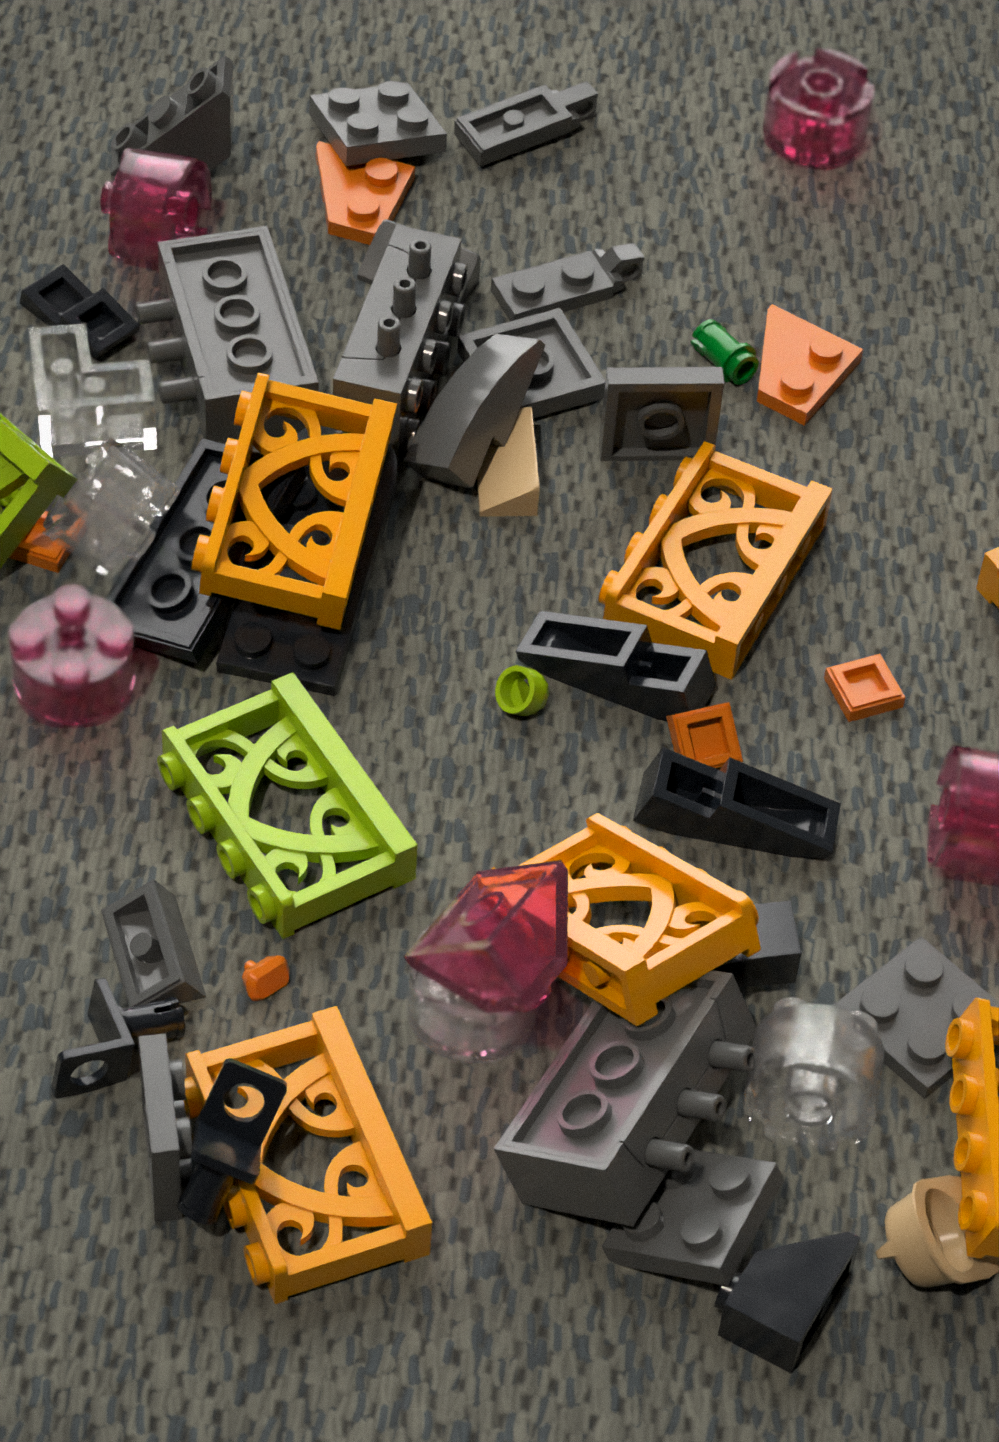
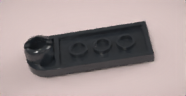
(273, 642)

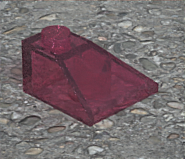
(500, 938)

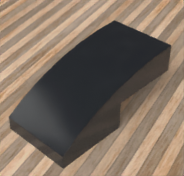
(65, 300)

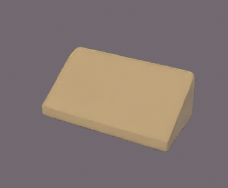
(510, 473)

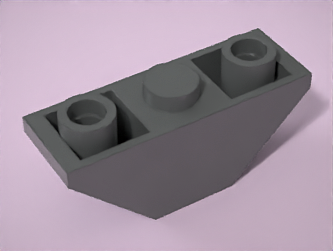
(187, 123)

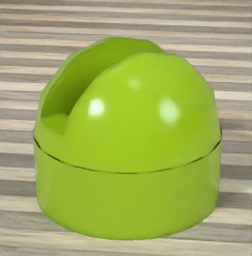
(516, 696)

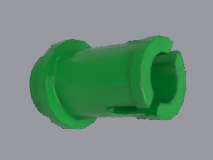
(725, 352)

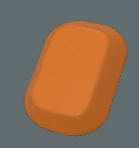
(265, 977)

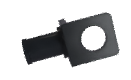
(117, 1035)
(228, 1144)

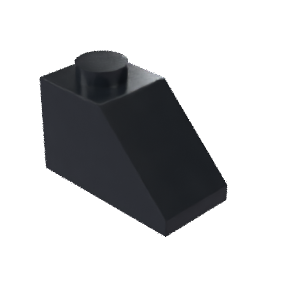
(785, 1296)

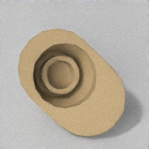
(927, 1237)

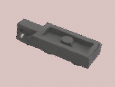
(524, 121)
(567, 281)

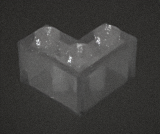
(84, 401)

